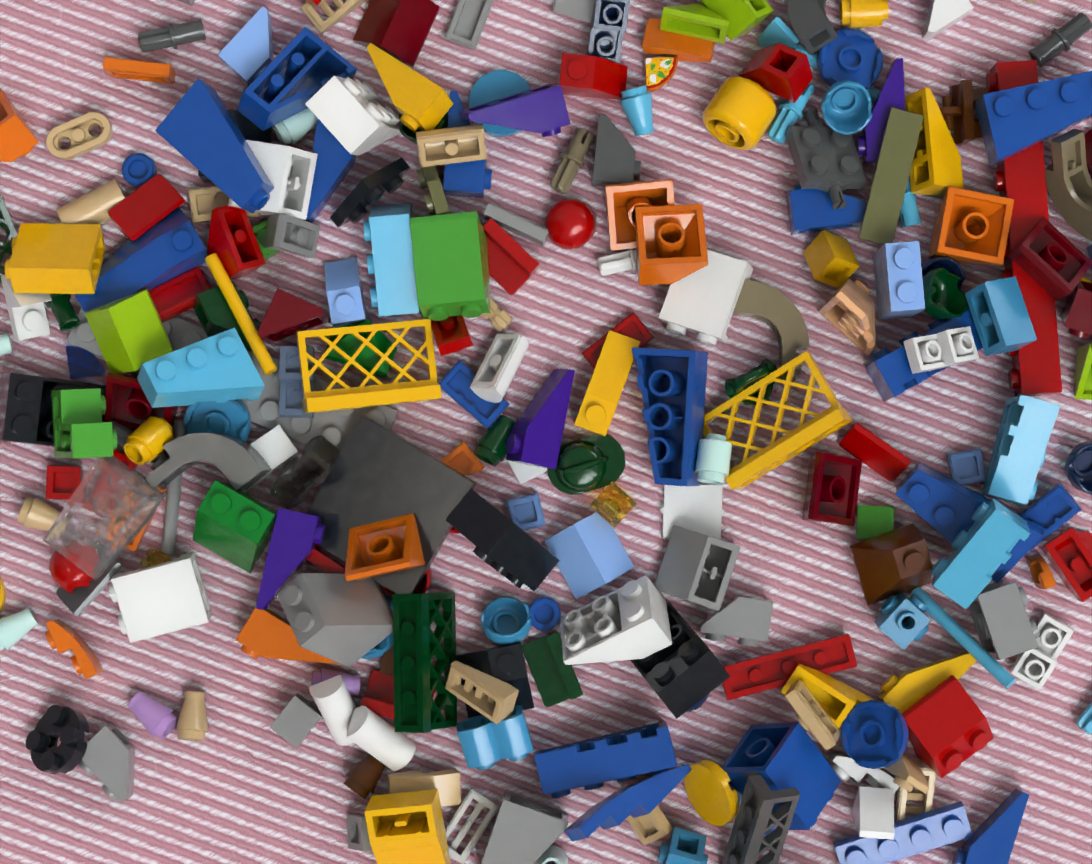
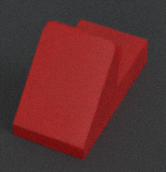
(451, 334)

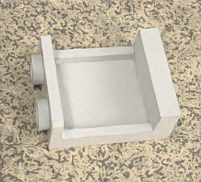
(706, 299)
(160, 598)

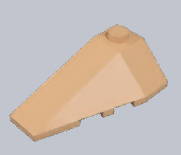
(853, 314)

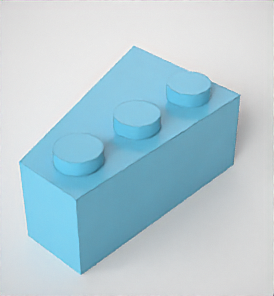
(391, 259)
(1020, 449)

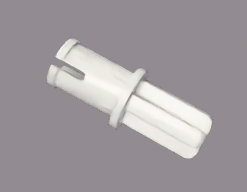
(618, 262)

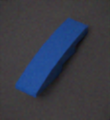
(631, 800)

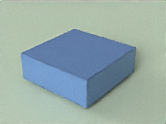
(967, 467)
(526, 512)

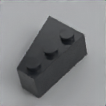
(501, 542)

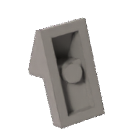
(291, 235)

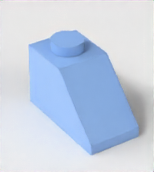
(250, 48)
(344, 292)

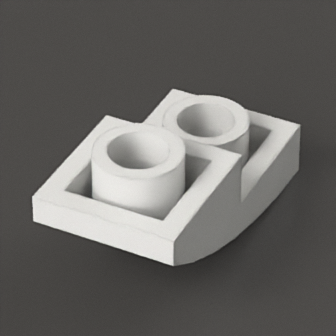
(941, 350)
(275, 449)
(1037, 664)
(847, 768)

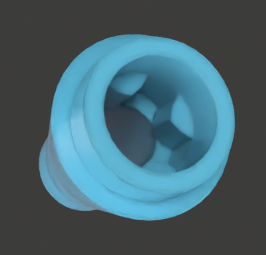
(638, 109)

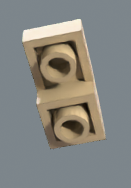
(908, 774)
(415, 780)

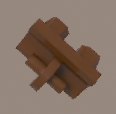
(959, 114)

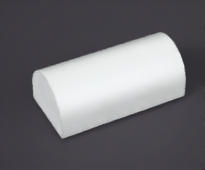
(499, 366)
(335, 707)
(380, 739)

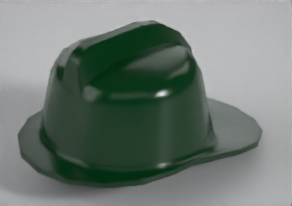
(587, 464)

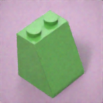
(451, 265)

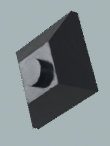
(505, 664)

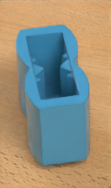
(487, 742)

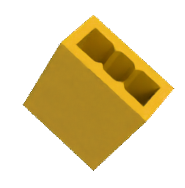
(56, 258)

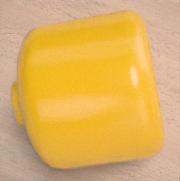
(739, 113)

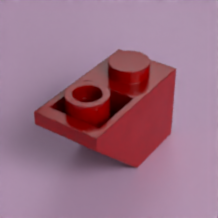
(779, 71)

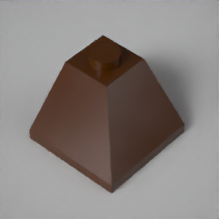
(892, 563)

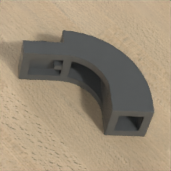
(811, 23)
(230, 454)

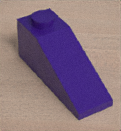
(890, 95)
(532, 110)
(540, 428)
(290, 546)

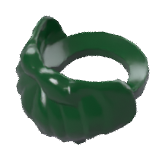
(742, 382)

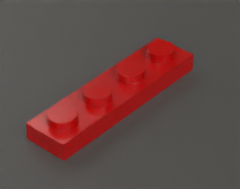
(776, 668)

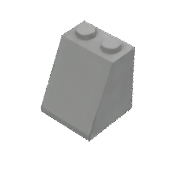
(336, 615)
(522, 831)

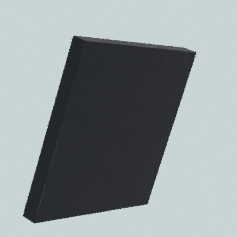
(385, 479)

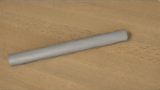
(172, 501)

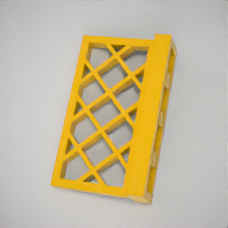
(371, 395)
(794, 441)

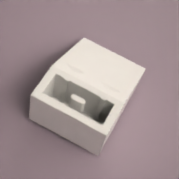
(354, 114)
(617, 626)

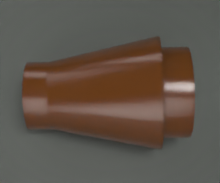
(365, 776)

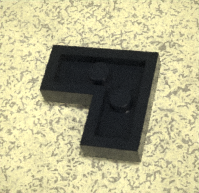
(369, 191)

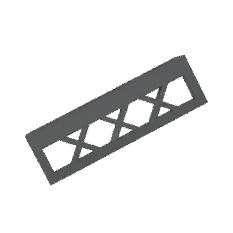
(756, 818)

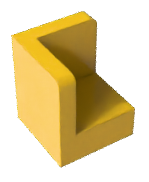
(831, 259)

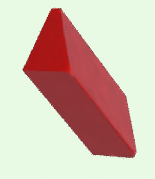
(145, 207)
(874, 452)

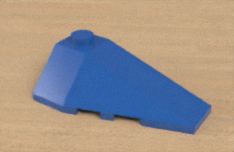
(148, 261)

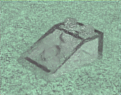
(103, 516)

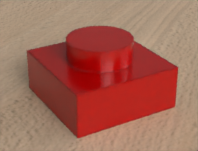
(62, 481)

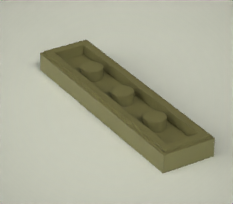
(890, 176)

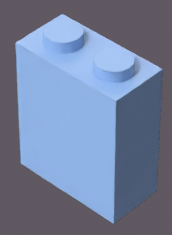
(899, 280)

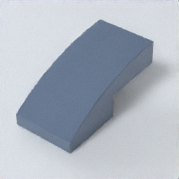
(291, 384)

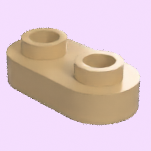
(80, 135)

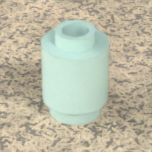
(713, 459)

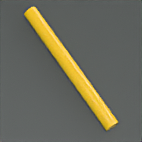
(241, 314)

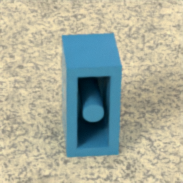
(1000, 316)

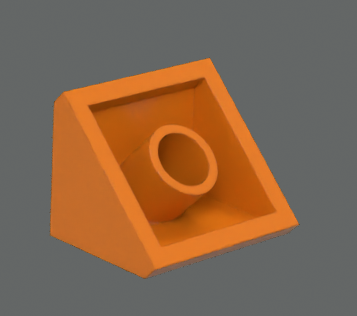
(621, 204)
(383, 548)

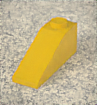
(413, 95)
(936, 155)
(606, 383)
(914, 684)

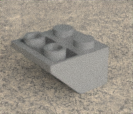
(697, 567)

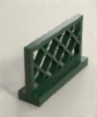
(412, 655)

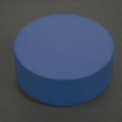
(138, 169)
(544, 613)

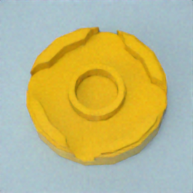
(711, 793)

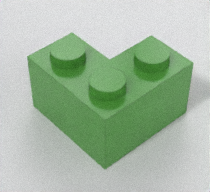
(79, 424)

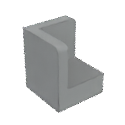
(296, 720)

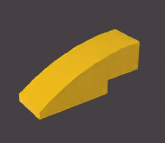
(832, 695)

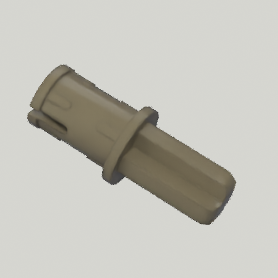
(571, 161)

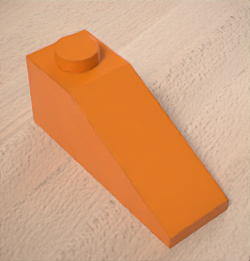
(273, 638)

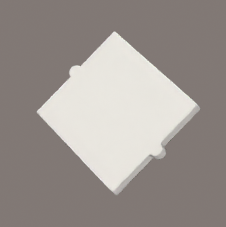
(693, 509)

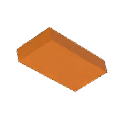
(139, 70)

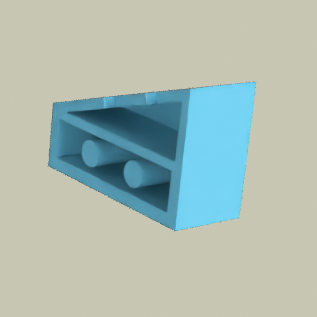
(202, 372)
(979, 552)

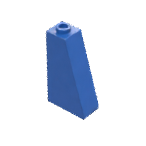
(213, 143)

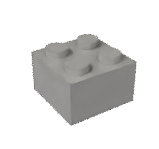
(1003, 620)

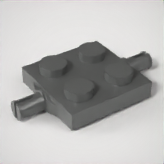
(825, 159)

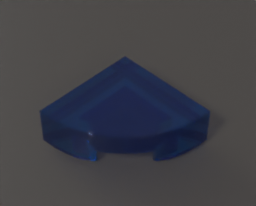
(83, 363)

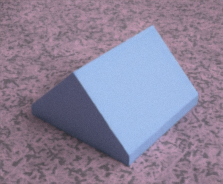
(589, 554)

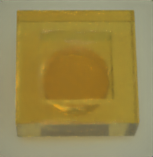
(613, 504)

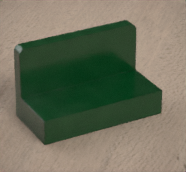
(553, 678)

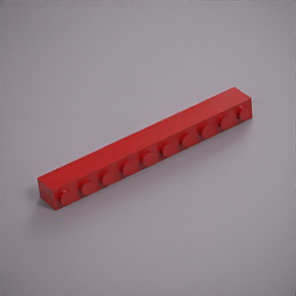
(1024, 179)

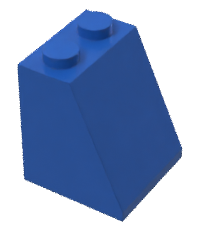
(785, 760)

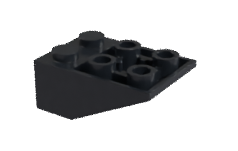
(27, 407)
(683, 670)

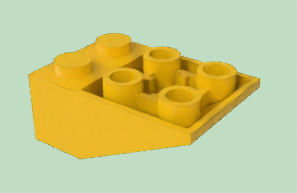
(407, 828)

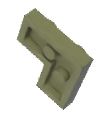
(435, 198)

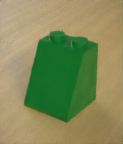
(234, 525)

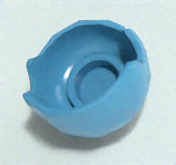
(846, 107)
(506, 621)

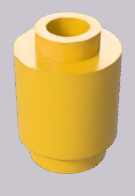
(863, 13)
(148, 440)

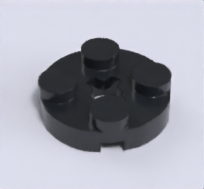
(42, 742)

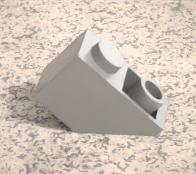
(740, 618)
(112, 761)

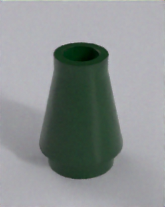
(492, 445)

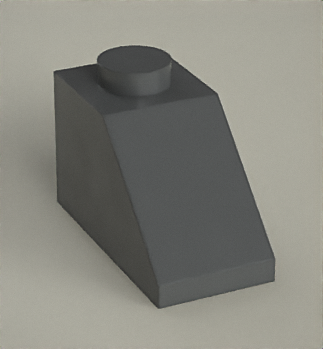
(613, 156)

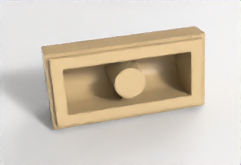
(451, 145)
(93, 206)

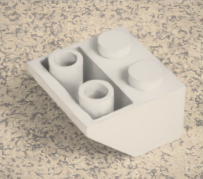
(291, 175)

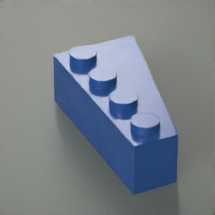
(673, 409)

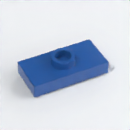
(457, 386)
(1052, 510)

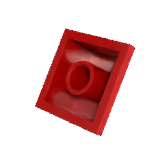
(946, 727)

